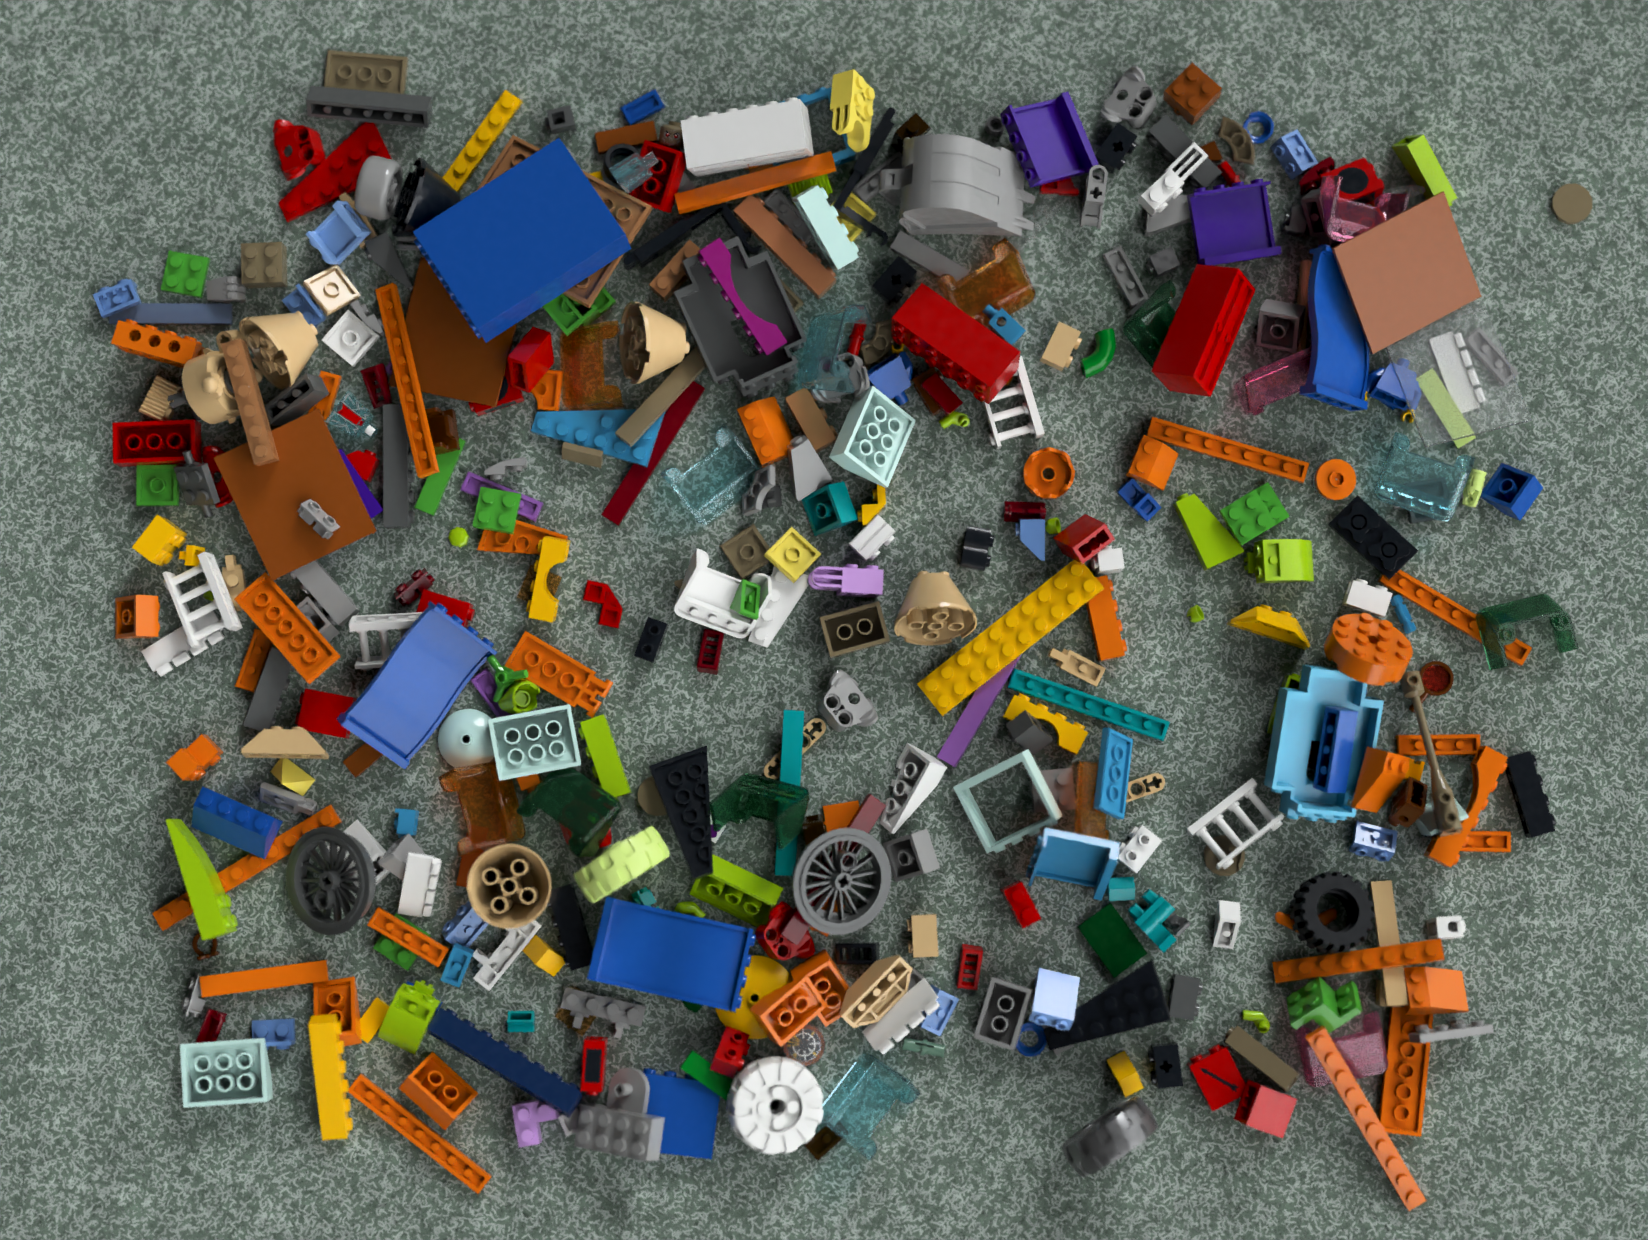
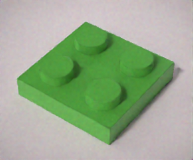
(185, 274)
(156, 486)
(497, 510)
(395, 951)

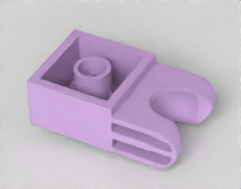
(848, 580)

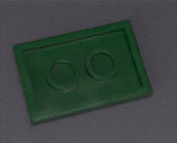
(1112, 940)

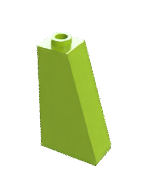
(1423, 166)
(1207, 535)

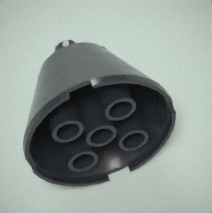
(422, 199)

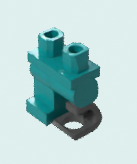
(1152, 917)

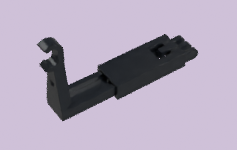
(858, 171)
(682, 230)

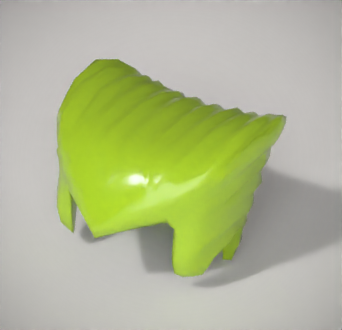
(520, 697)

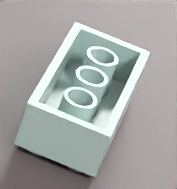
(825, 227)

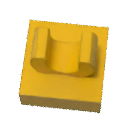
(190, 555)

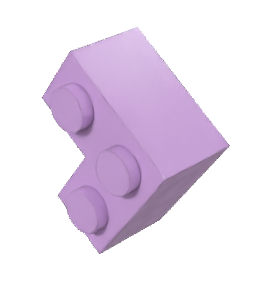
(527, 1119)

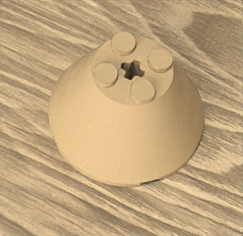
(650, 342)
(280, 345)
(934, 611)
(491, 889)

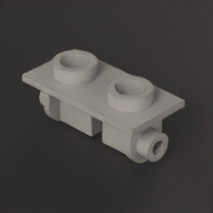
(325, 524)
(192, 1002)

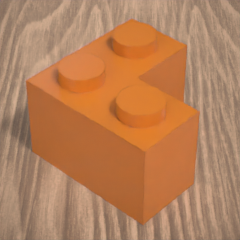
(193, 761)

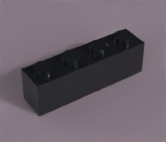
(1528, 794)
(571, 927)

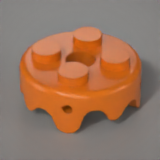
(1051, 459)

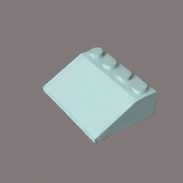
(872, 437)
(534, 742)
(225, 1072)

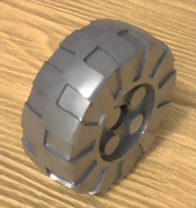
(1109, 1136)

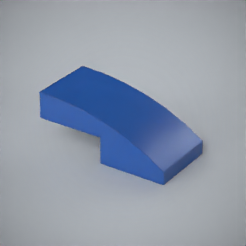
(1138, 499)

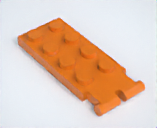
(558, 673)

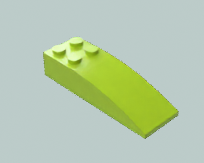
(202, 883)

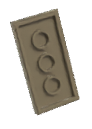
(366, 72)

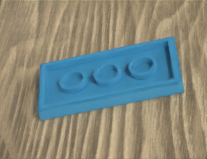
(1113, 773)

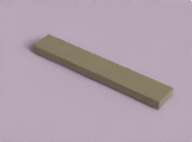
(661, 398)

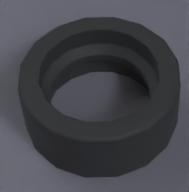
(616, 150)

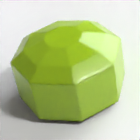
(458, 537)

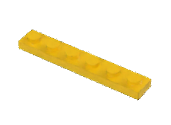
(482, 140)

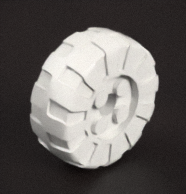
(793, 1117)

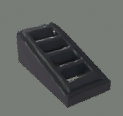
(865, 945)

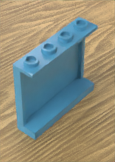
(1074, 859)

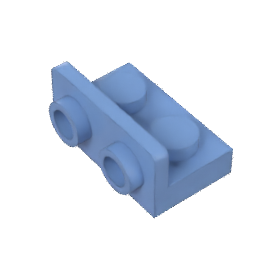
(1293, 154)
(117, 298)
(301, 301)
(1373, 841)
(464, 926)
(938, 1019)
(275, 1031)

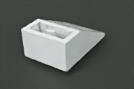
(373, 847)

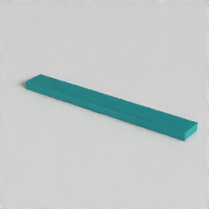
(1088, 704)
(790, 773)

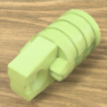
(1473, 488)

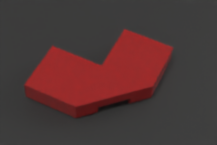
(602, 594)

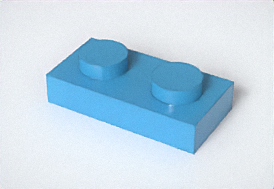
(457, 965)

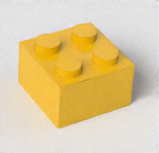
(160, 541)

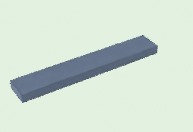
(176, 314)

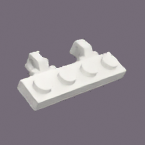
(494, 965)

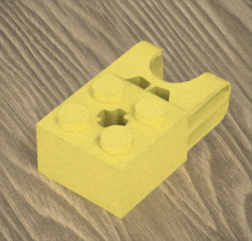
(852, 108)

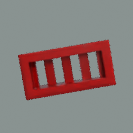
(970, 949)

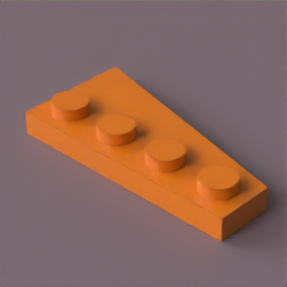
(524, 540)

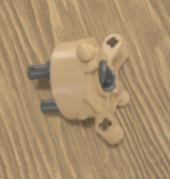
(209, 386)

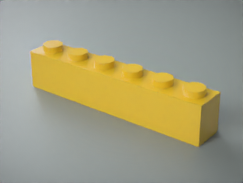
(329, 1076)

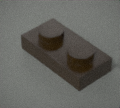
(822, 1142)

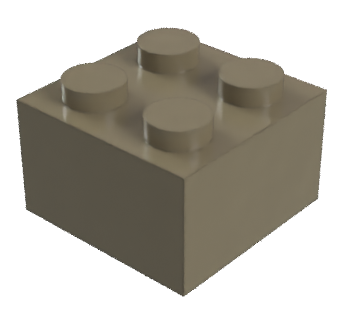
(264, 265)

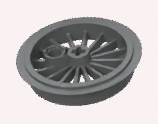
(331, 880)
(840, 922)

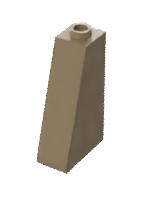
(1261, 1058)

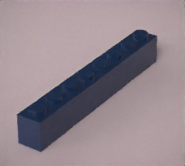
(504, 1062)

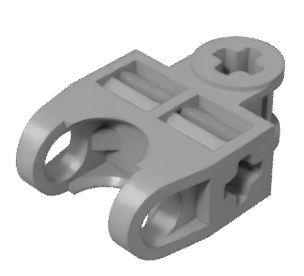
(1092, 207)

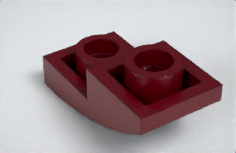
(1311, 179)

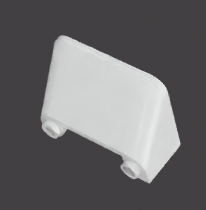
(709, 594)

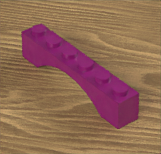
(718, 261)

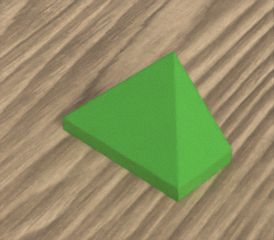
(747, 599)

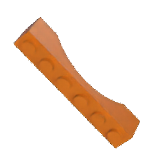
(1485, 770)

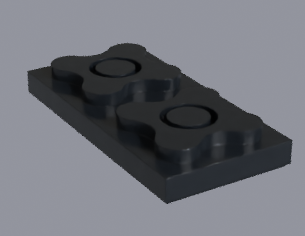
(1373, 537)

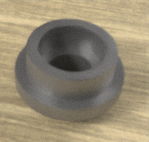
(994, 120)

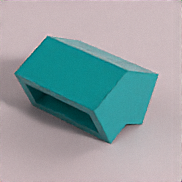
(1121, 889)
(521, 1021)

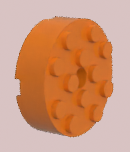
(1368, 649)

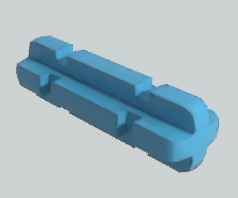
(1403, 614)

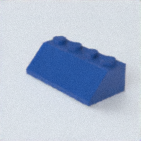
(234, 822)

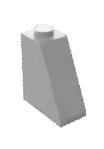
(1173, 215)
(805, 468)
(396, 856)

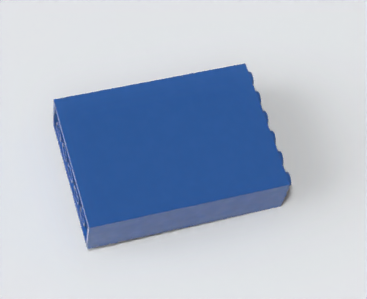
(521, 240)

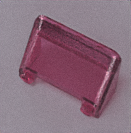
(1350, 218)
(1273, 382)
(1361, 1051)

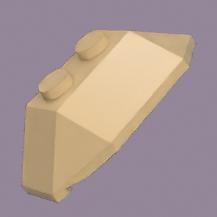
(284, 744)
(876, 991)

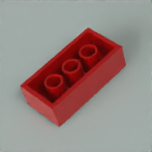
(155, 442)

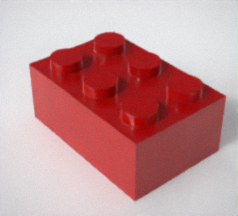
(666, 177)

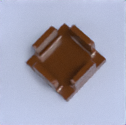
(443, 430)

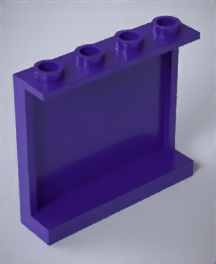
(1049, 140)
(1232, 223)

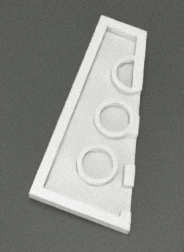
(783, 600)

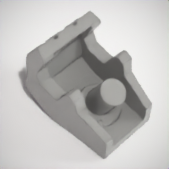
(226, 290)

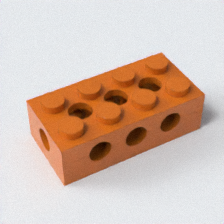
(155, 344)

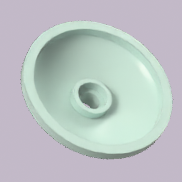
(451, 735)

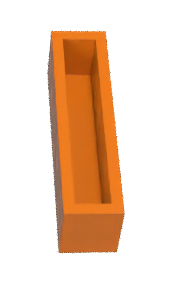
(1104, 623)

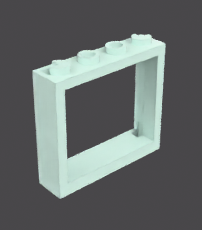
(977, 819)

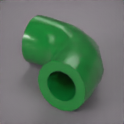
(1102, 354)

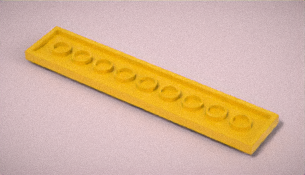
(1010, 636)

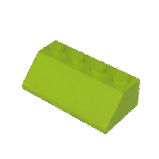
(737, 892)

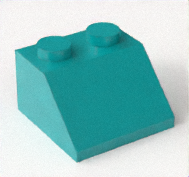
(829, 508)

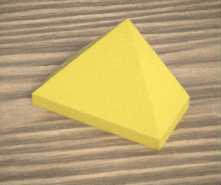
(292, 776)

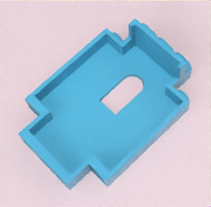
(1299, 722)

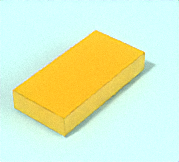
(373, 1019)

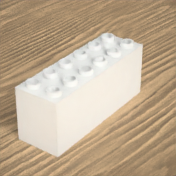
(747, 137)

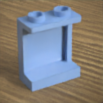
(339, 233)
(1054, 999)

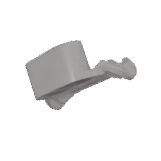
(1134, 84)
(858, 377)
(840, 687)

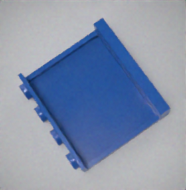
(688, 1112)

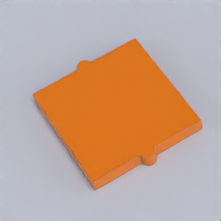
(839, 815)

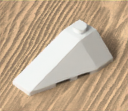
(915, 781)

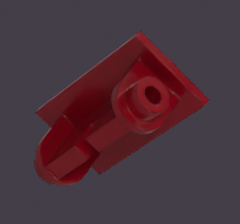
(1023, 510)
(406, 591)
(211, 1026)

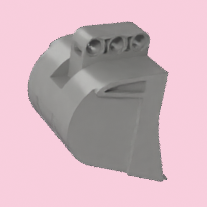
(957, 187)

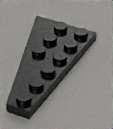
(686, 799)
(1122, 1007)

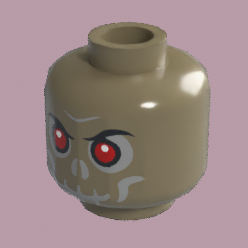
(671, 135)

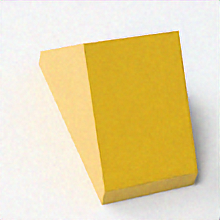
(544, 955)
(1125, 1073)

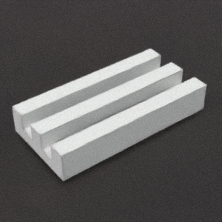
(1183, 155)

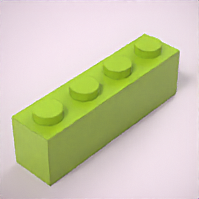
(604, 756)

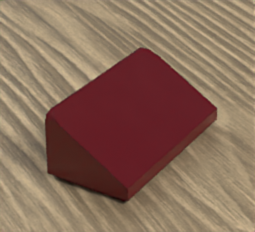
(941, 394)

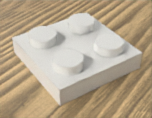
(350, 338)

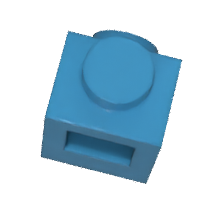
(406, 822)

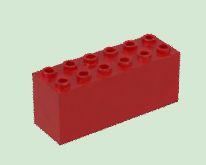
(1203, 330)
(955, 343)

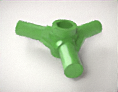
(504, 677)

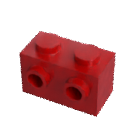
(729, 1052)

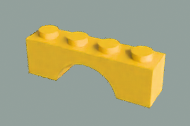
(543, 603)
(1068, 735)

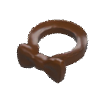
(213, 952)

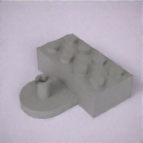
(623, 1124)

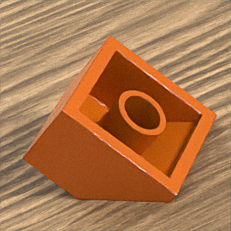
(1152, 463)
(136, 616)

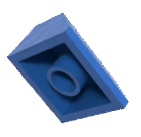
(1511, 491)

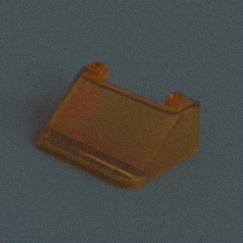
(1000, 282)
(584, 368)
(486, 805)
(1087, 819)

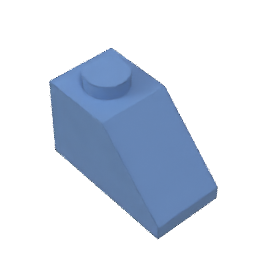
(1032, 535)

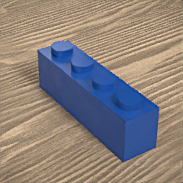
(1335, 749)

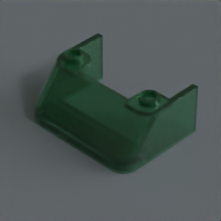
(1498, 623)
(763, 799)

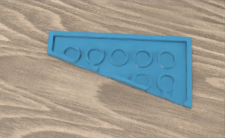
(597, 431)

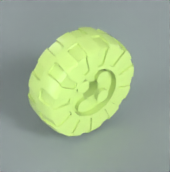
(621, 864)

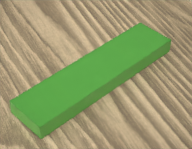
(436, 484)

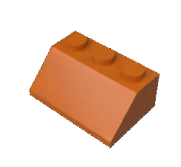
(766, 430)
(438, 1090)

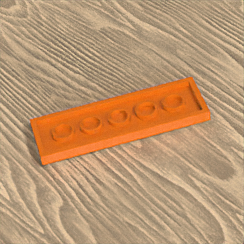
(287, 628)
(1406, 1075)

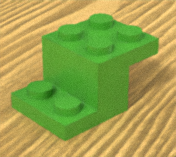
(571, 314)
(1254, 513)
(1323, 1004)

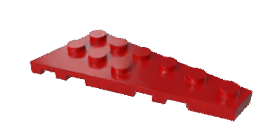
(335, 173)

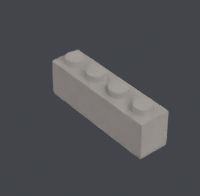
(326, 593)

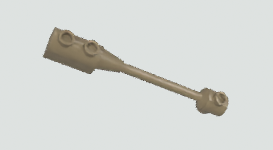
(1442, 797)

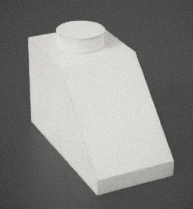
(1226, 924)

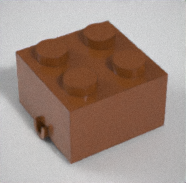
(1192, 93)

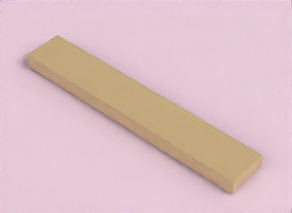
(1387, 935)

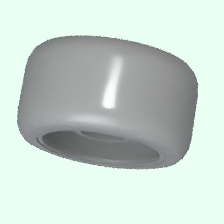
(378, 187)

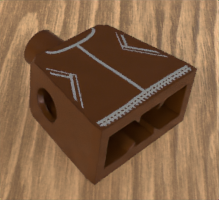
(1408, 803)

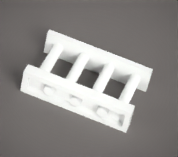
(1028, 408)
(221, 601)
(382, 624)
(1215, 815)

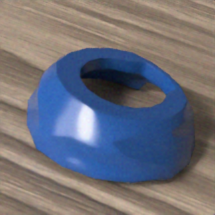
(1265, 120)
(1039, 1047)

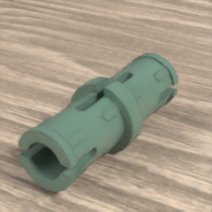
(923, 1047)

